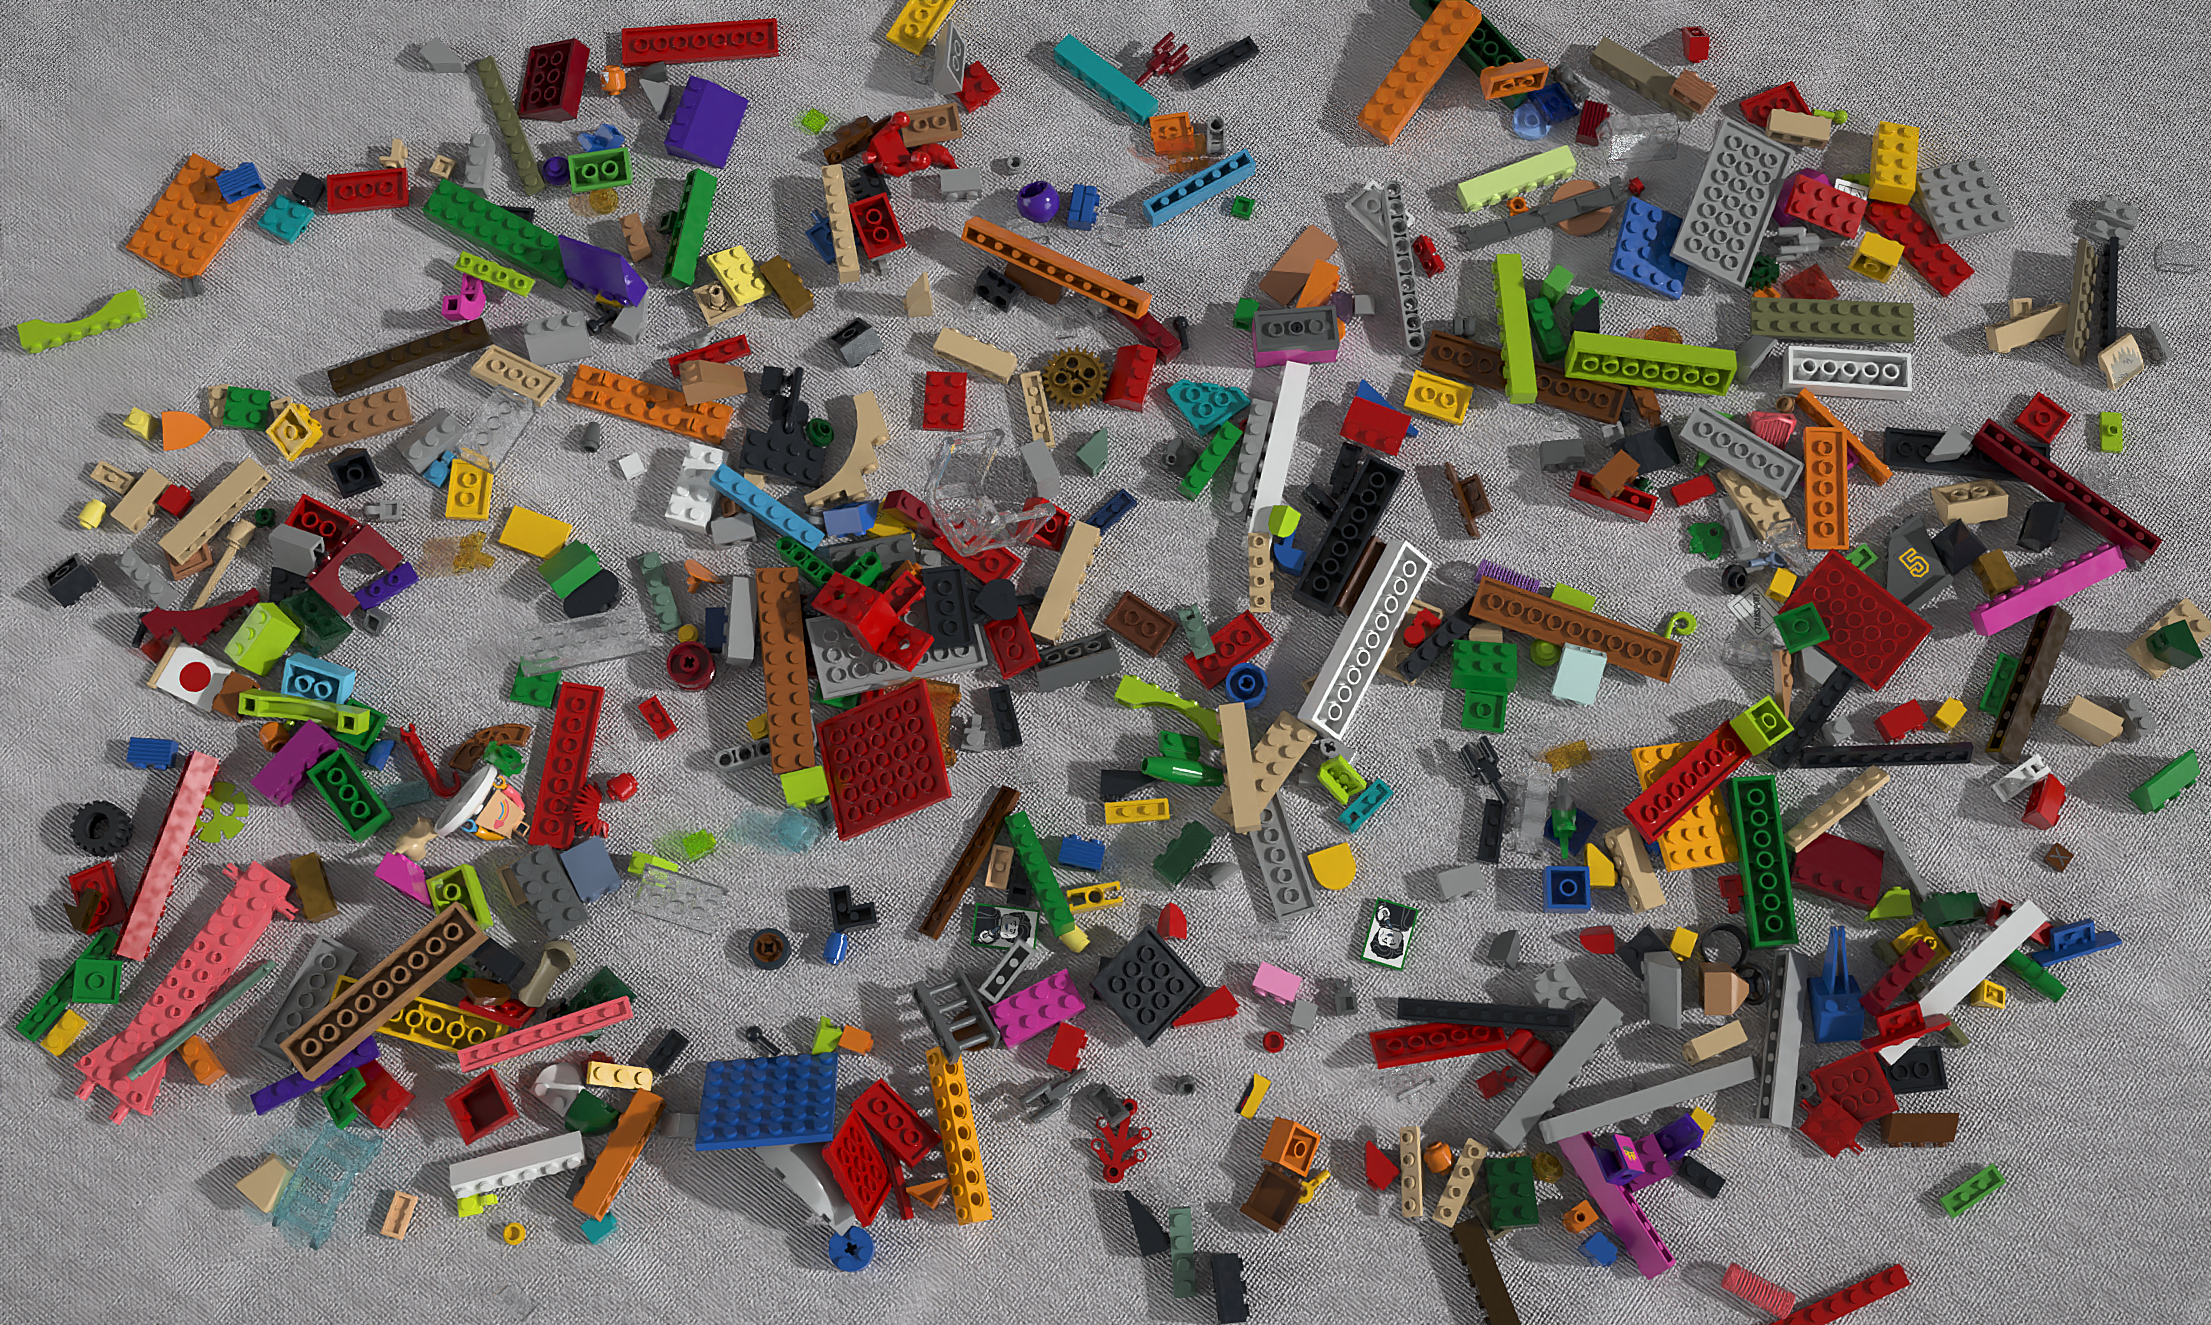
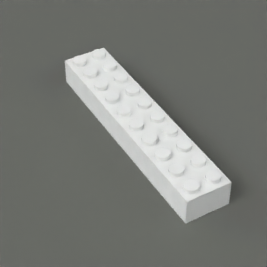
(1364, 640)

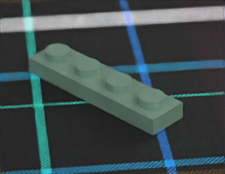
(660, 592)
(1182, 1252)

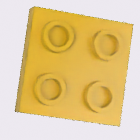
(1922, 931)

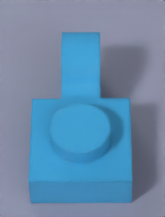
(440, 472)

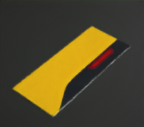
(1253, 1096)

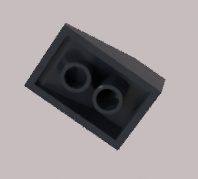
(1650, 449)

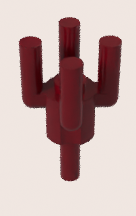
(1163, 60)

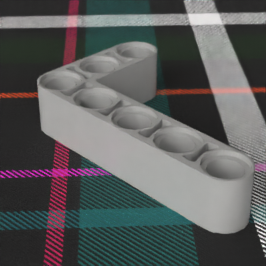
(755, 749)

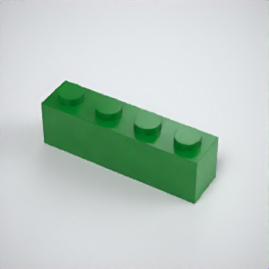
(1209, 460)

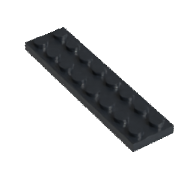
(1909, 448)

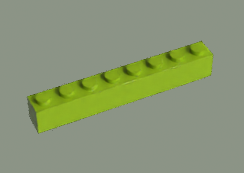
(1515, 329)

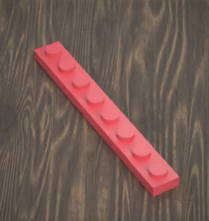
(545, 1034)

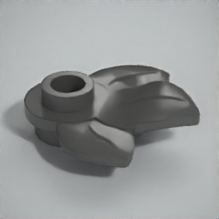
(1181, 457)

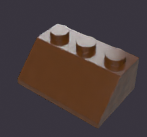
(1035, 284)
(1918, 1129)

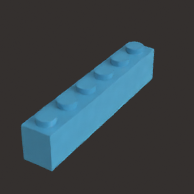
(1199, 188)
(765, 508)

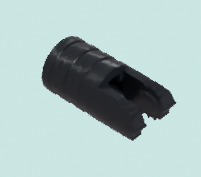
(1319, 500)

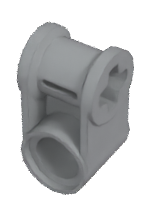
(1216, 138)
(1338, 748)

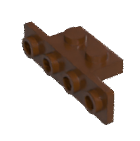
(853, 138)
(1471, 497)

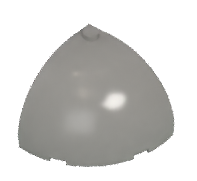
(811, 1179)

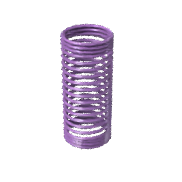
(1506, 575)

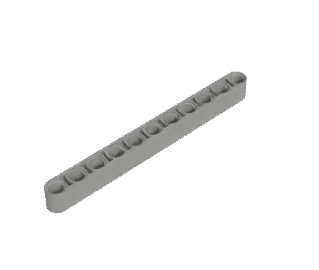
(1648, 1100)

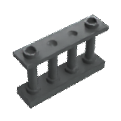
(942, 1030)

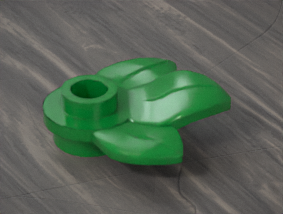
(1704, 541)

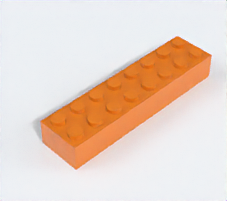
(1419, 69)

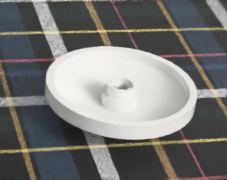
(467, 801)

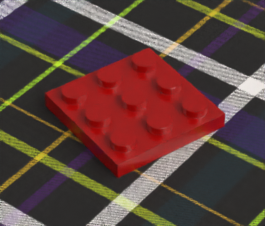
(1856, 1086)

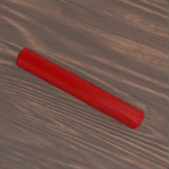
(898, 1183)

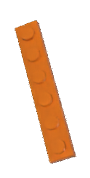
(1823, 418)

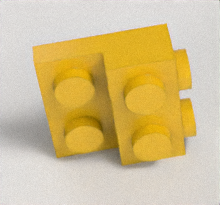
(294, 431)

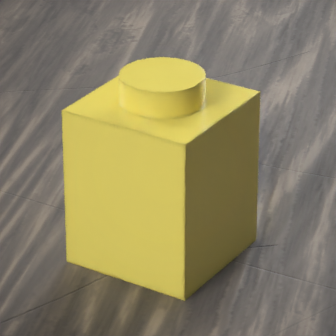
(141, 423)

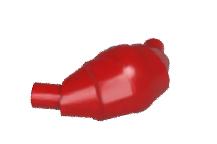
(938, 154)

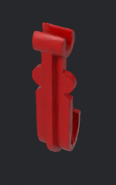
(426, 765)

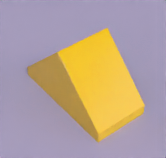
(1988, 995)

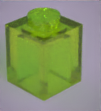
(700, 845)

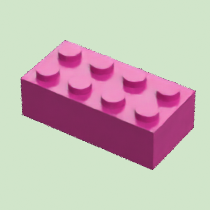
(1037, 1009)

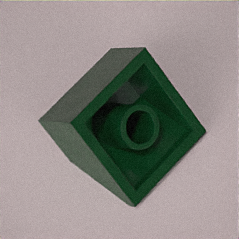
(2174, 645)

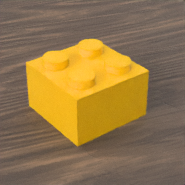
(1876, 257)

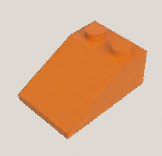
(1320, 285)

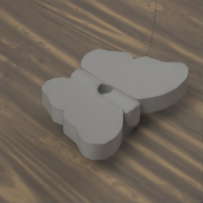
(701, 339)

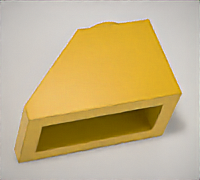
(1601, 869)

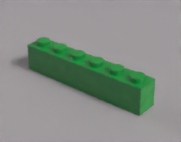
(689, 229)
(1039, 874)

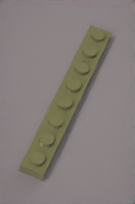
(510, 125)

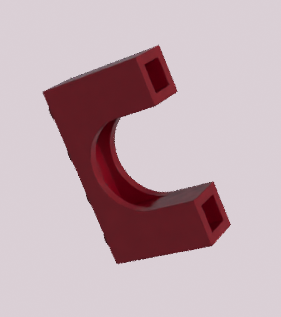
(326, 577)

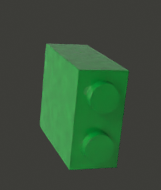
(570, 568)

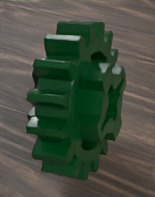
(1763, 272)

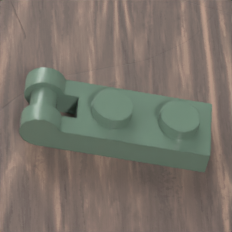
(1196, 631)

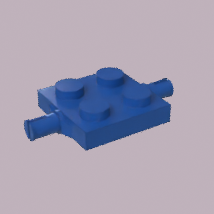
(821, 237)

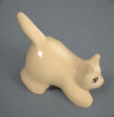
(414, 841)

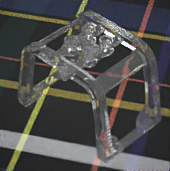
(984, 530)

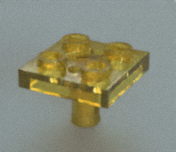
(471, 554)

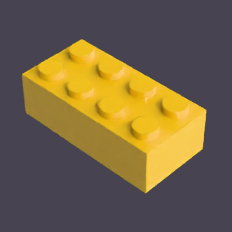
(1893, 162)

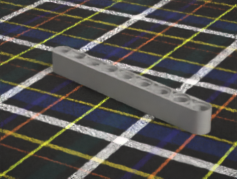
(1399, 276)

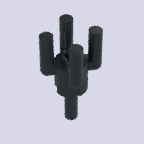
(1485, 767)

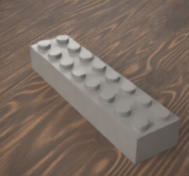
(1555, 1075)

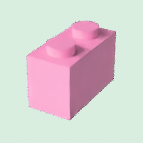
(1276, 983)

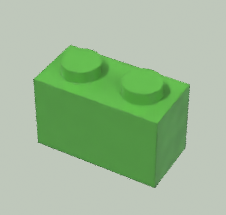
(1556, 285)

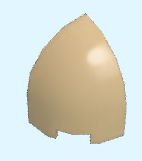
(1486, 632)

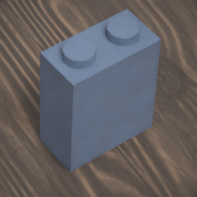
(591, 869)

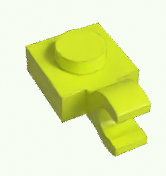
(474, 1204)

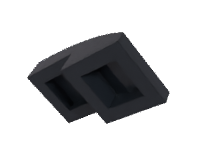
(1020, 887)

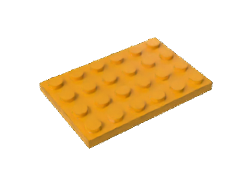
(1701, 835)

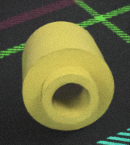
(92, 514)
(1075, 940)

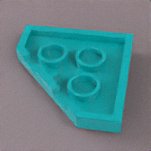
(1207, 404)

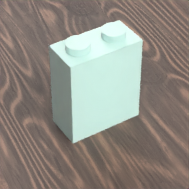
(1578, 674)

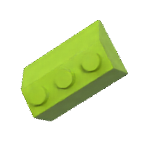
(262, 639)
(463, 886)

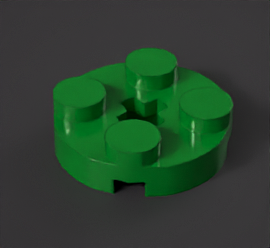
(504, 758)

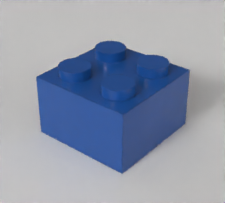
(1566, 889)

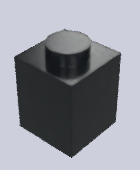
(308, 190)
(772, 381)

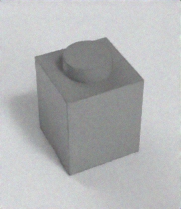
(1836, 730)
(1303, 1016)

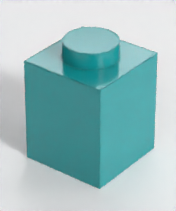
(599, 1231)

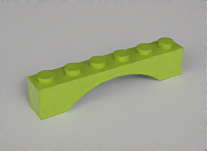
(120, 310)
(1137, 694)
(333, 715)

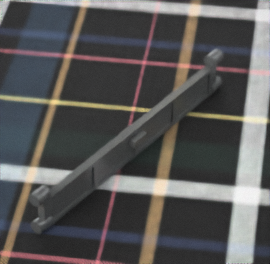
(1544, 216)

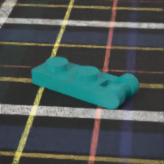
(1366, 805)

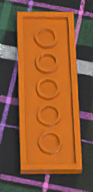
(1826, 488)

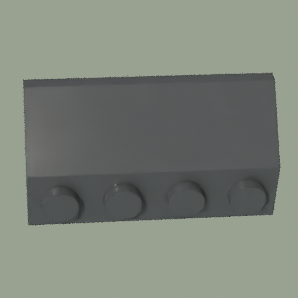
(1077, 662)

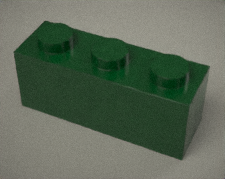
(1952, 909)

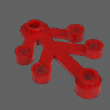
(1120, 1146)

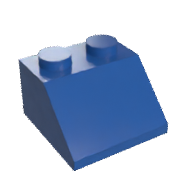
(851, 518)

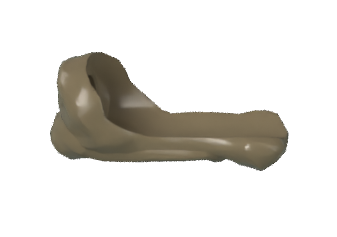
(555, 959)

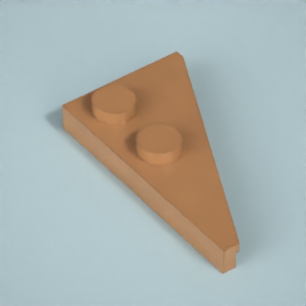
(1783, 672)

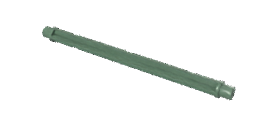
(201, 1019)

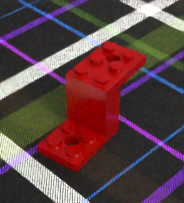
(872, 621)

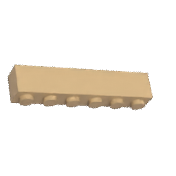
(840, 223)
(215, 510)
(1065, 583)
(1239, 768)

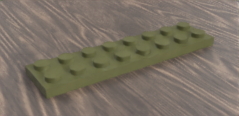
(1832, 320)

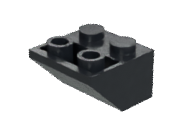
(2041, 525)

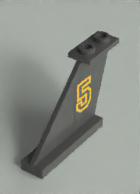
(1913, 564)

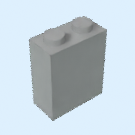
(296, 549)

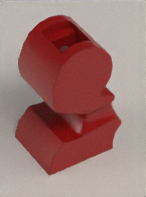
(1415, 634)

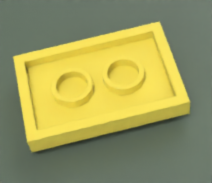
(739, 275)

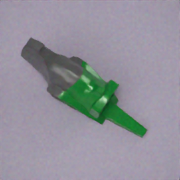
(1563, 815)

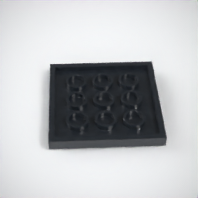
(1147, 985)

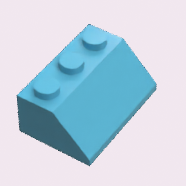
(317, 679)

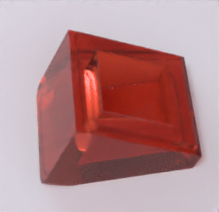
(154, 649)

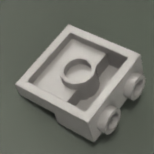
(2113, 219)

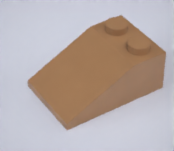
(710, 381)

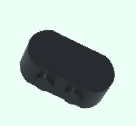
(594, 595)

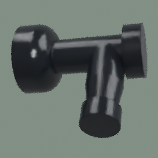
(607, 316)

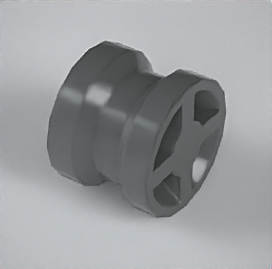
(192, 286)

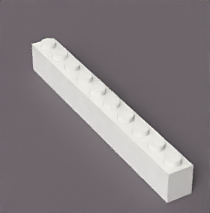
(1278, 449)
(1972, 968)

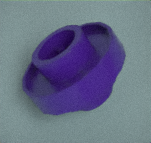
(556, 171)

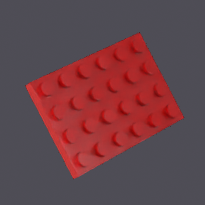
(1864, 622)

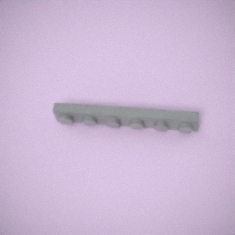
(1248, 459)

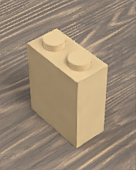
(2089, 721)
(1713, 1043)

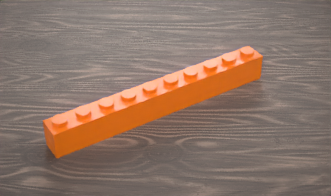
(1056, 267)

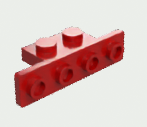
(1901, 1025)

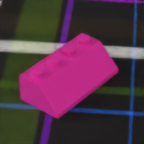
(405, 878)

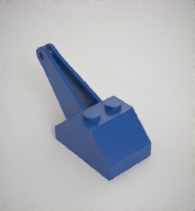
(1834, 999)

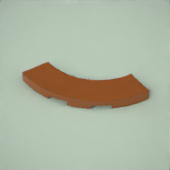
(473, 749)

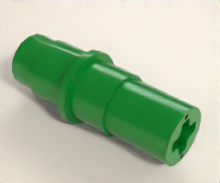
(2035, 976)

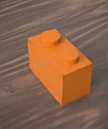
(201, 1060)

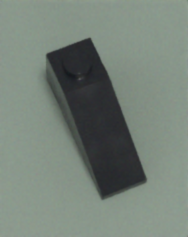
(1124, 783)
(1148, 1231)

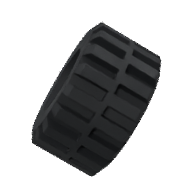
(87, 820)

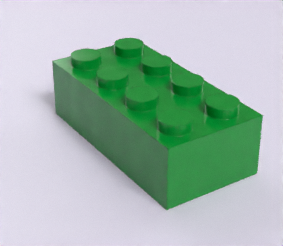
(350, 795)

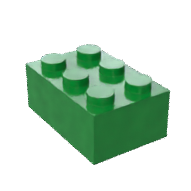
(1483, 666)

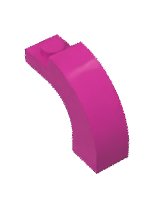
(467, 304)

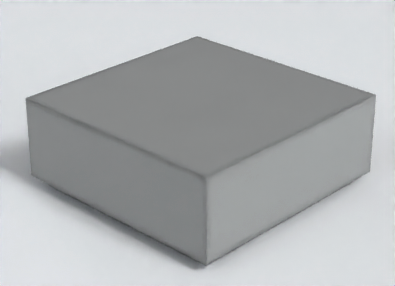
(1364, 305)

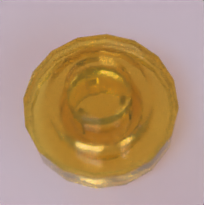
(604, 201)
(1547, 1167)

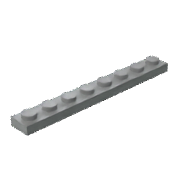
(1905, 865)

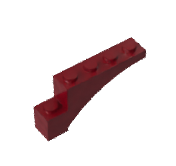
(198, 624)

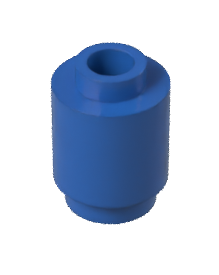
(835, 948)

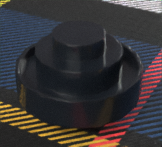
(1734, 579)

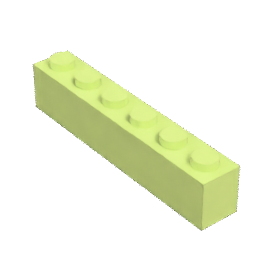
(1516, 179)

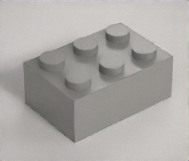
(1039, 470)

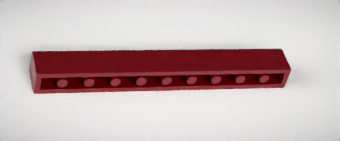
(2064, 488)

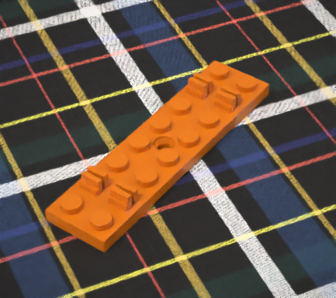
(629, 400)

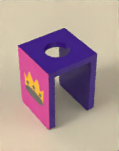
(1629, 1158)

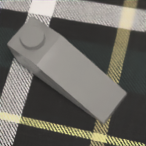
(633, 320)

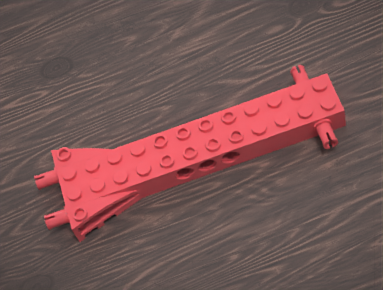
(186, 989)

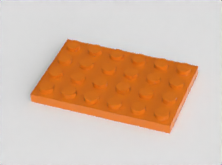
(189, 221)

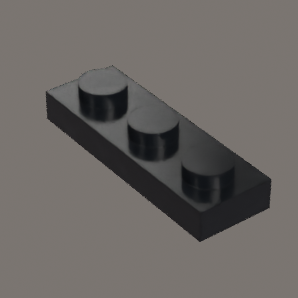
(1005, 717)
(1491, 832)

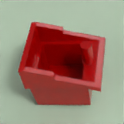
(481, 1107)

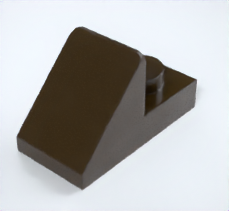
(82, 916)

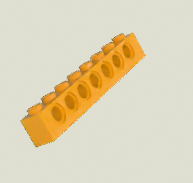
(959, 1139)

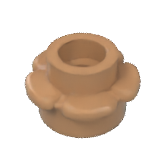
(1785, 404)

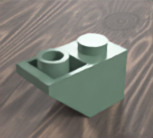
(1094, 454)

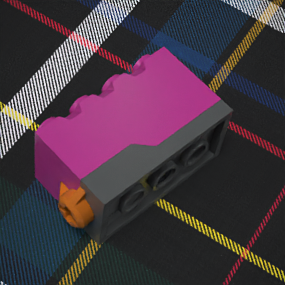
(1296, 335)

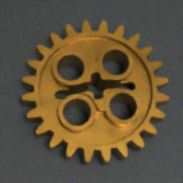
(1064, 392)

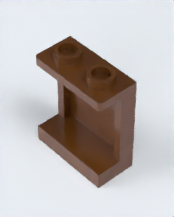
(1274, 1198)

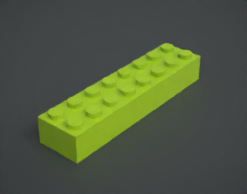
(1650, 363)

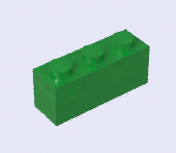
(1545, 330)

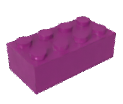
(288, 768)

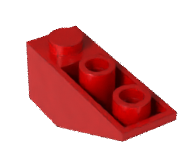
(2000, 907)

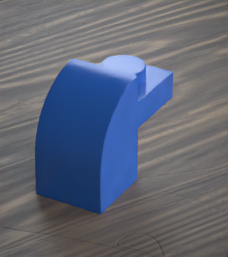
(604, 138)
(1287, 558)

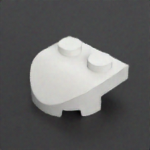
(558, 1087)

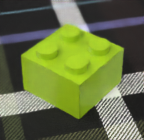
(1761, 725)

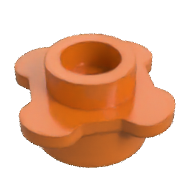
(1517, 201)

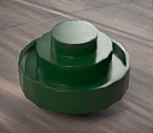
(819, 432)

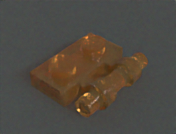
(1186, 146)

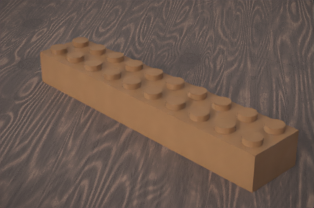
(383, 991)

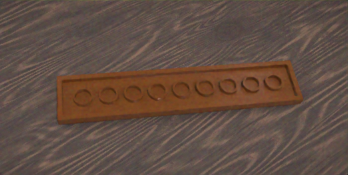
(1562, 623)
(784, 669)

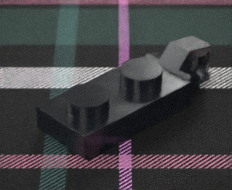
(1344, 468)

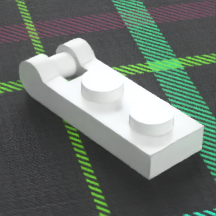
(2020, 778)

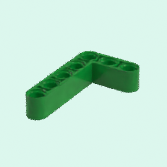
(864, 570)

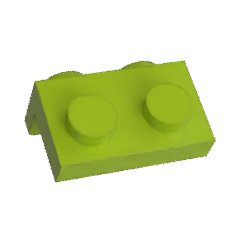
(1340, 778)

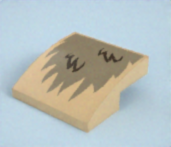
(2121, 361)

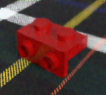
(904, 592)

